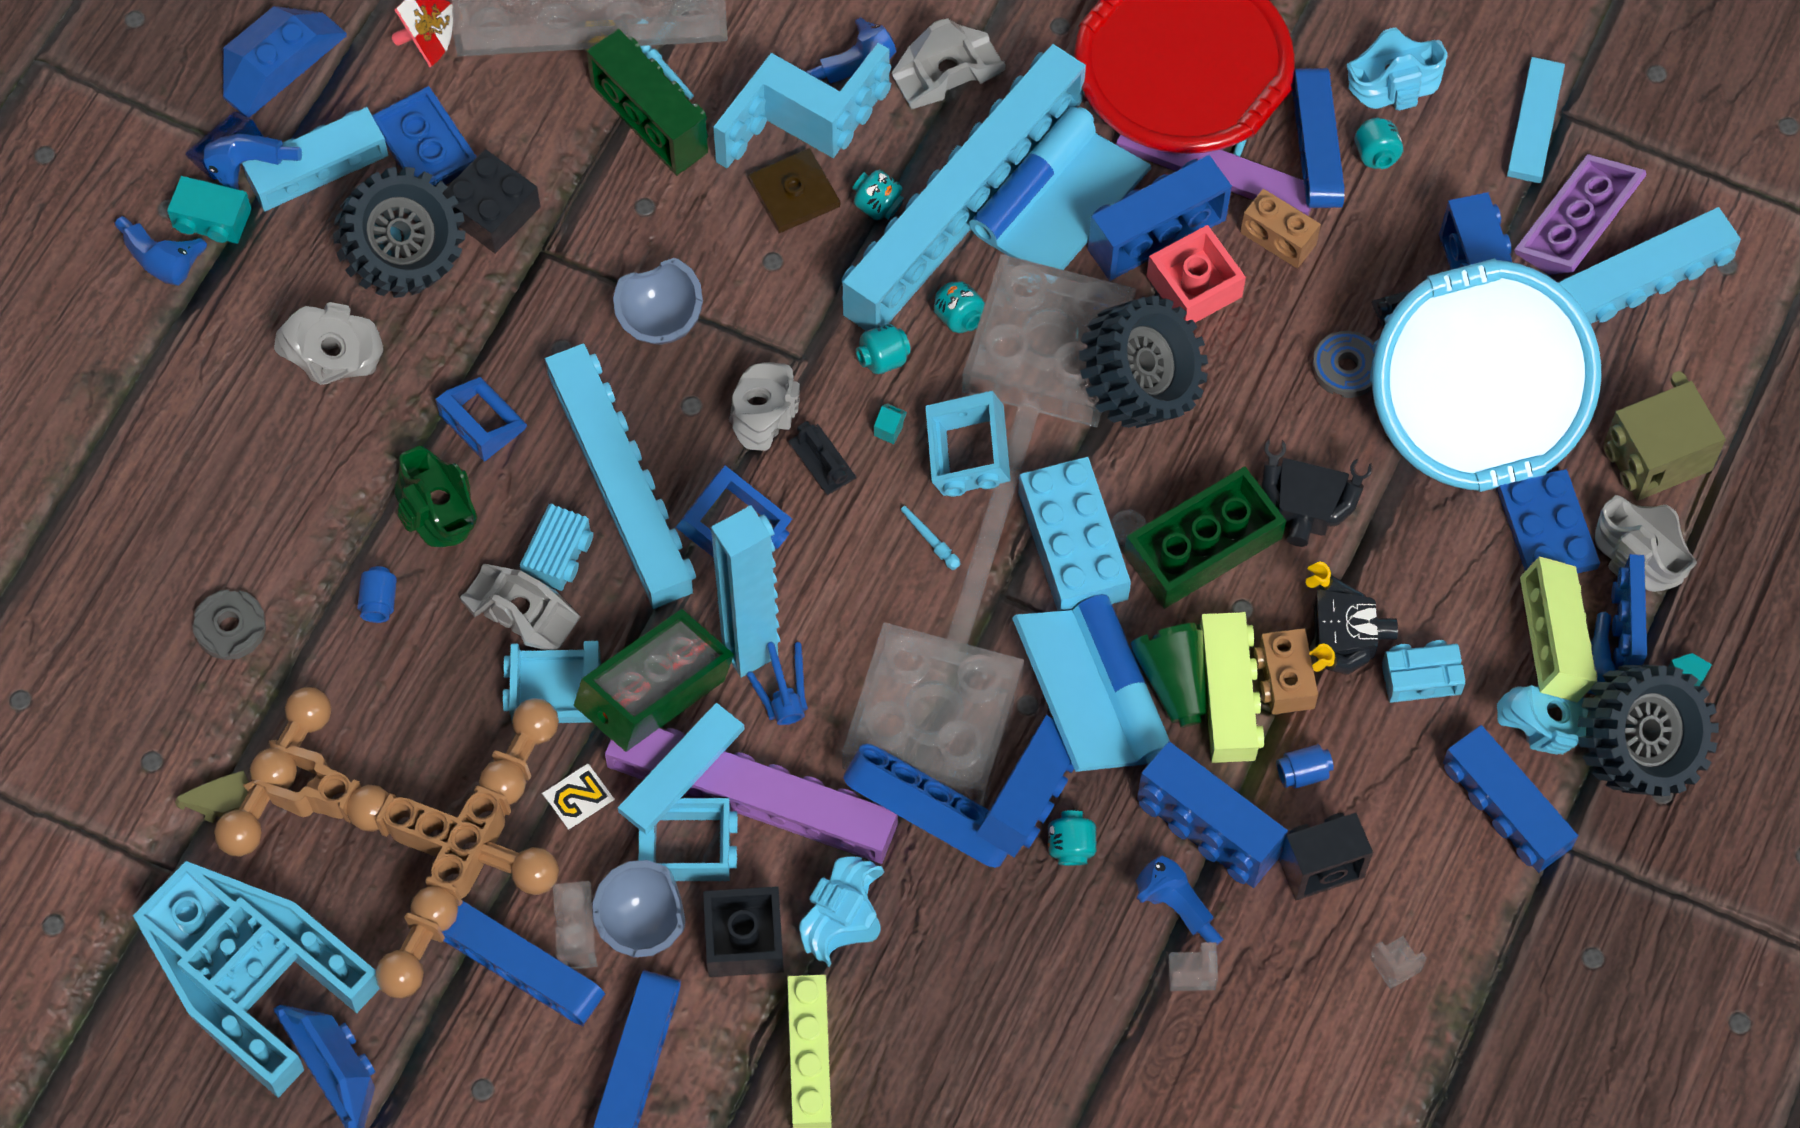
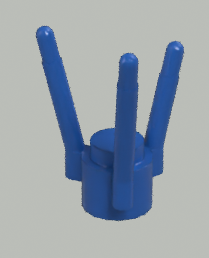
(787, 705)

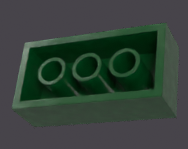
(648, 101)
(1204, 537)

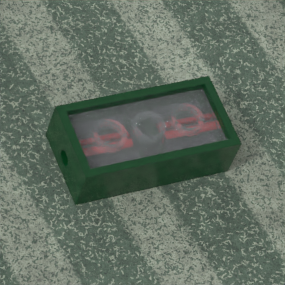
(653, 680)

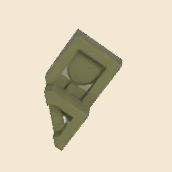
(216, 796)

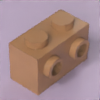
(1287, 671)

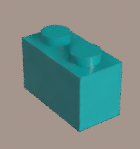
(209, 210)

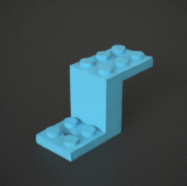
(802, 106)

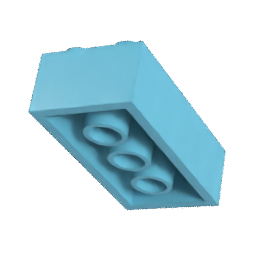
(1073, 534)

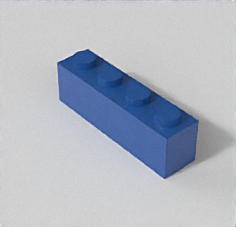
(1028, 791)
(1509, 799)

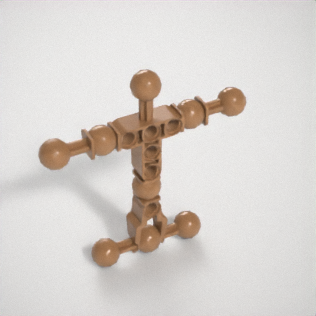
(373, 809)

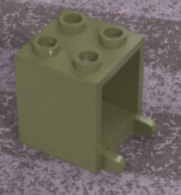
(1664, 439)

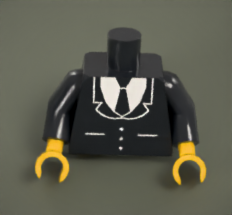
(1345, 624)

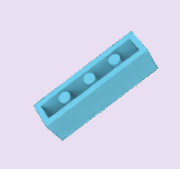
(326, 156)

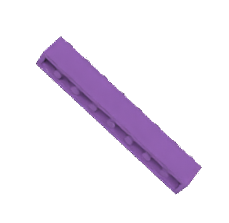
(773, 796)

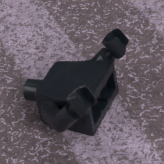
(1310, 494)

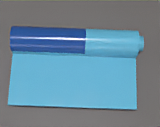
(1050, 197)
(1093, 685)

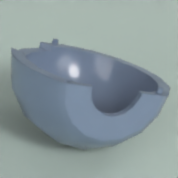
(659, 303)
(639, 909)

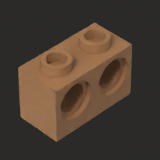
(1280, 228)

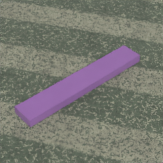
(1244, 175)

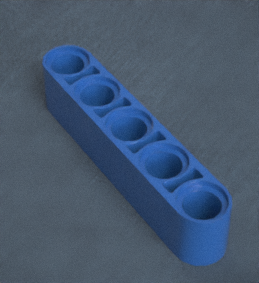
(1318, 138)
(922, 802)
(523, 964)
(638, 1051)

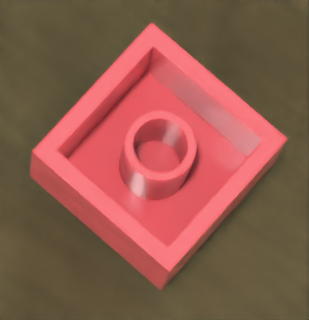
(1196, 274)

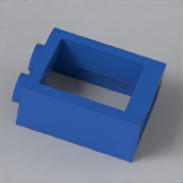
(726, 478)

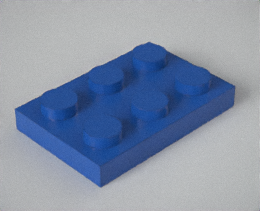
(1548, 521)
(1631, 617)

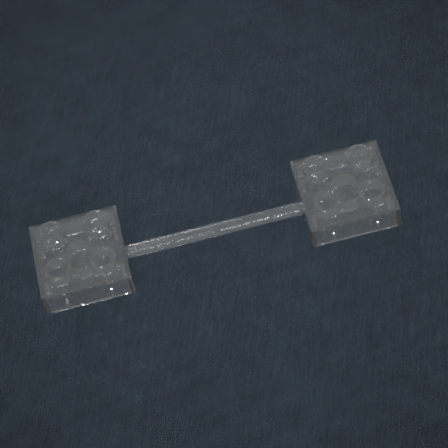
(935, 696)

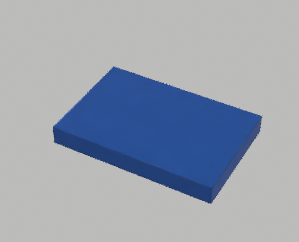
(424, 137)

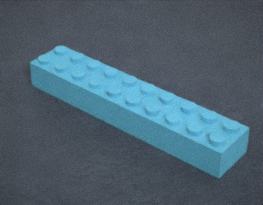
(942, 211)

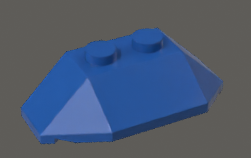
(274, 55)
(332, 1061)

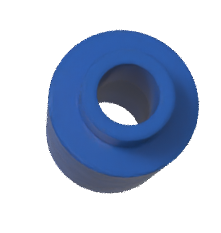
(377, 594)
(1304, 766)

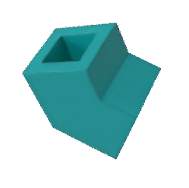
(889, 423)
(1692, 665)

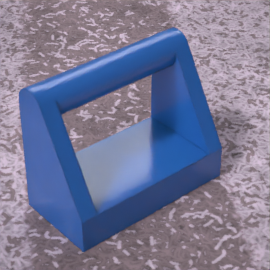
(481, 442)

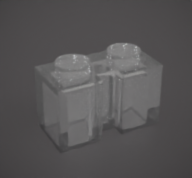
(575, 924)

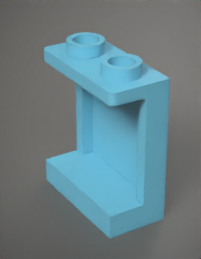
(549, 676)

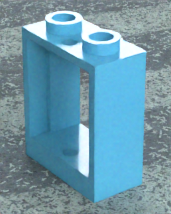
(959, 414)
(698, 810)

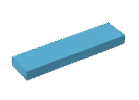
(1536, 120)
(681, 768)

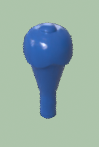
(1601, 648)

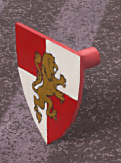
(428, 25)

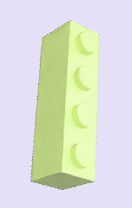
(1558, 629)
(1229, 688)
(809, 1051)

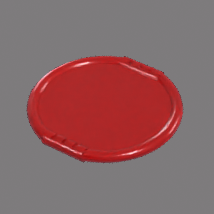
(1185, 69)

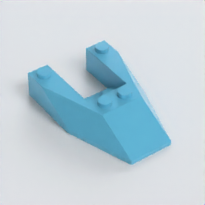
(225, 950)

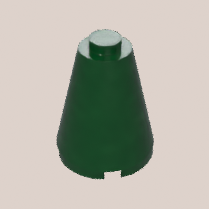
(1176, 671)

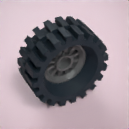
(423, 204)
(1143, 362)
(1673, 735)

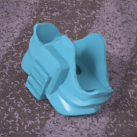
(1413, 71)
(1527, 710)
(841, 909)

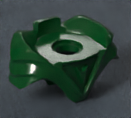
(418, 477)

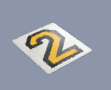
(578, 796)

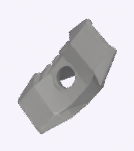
(918, 69)
(542, 626)

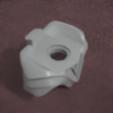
(315, 328)
(760, 423)
(1647, 532)

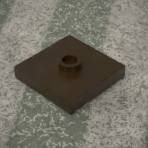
(794, 190)

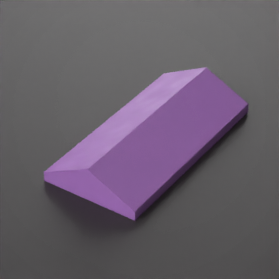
(1579, 214)

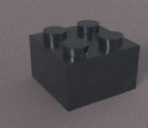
(493, 200)
(1325, 855)
(743, 931)

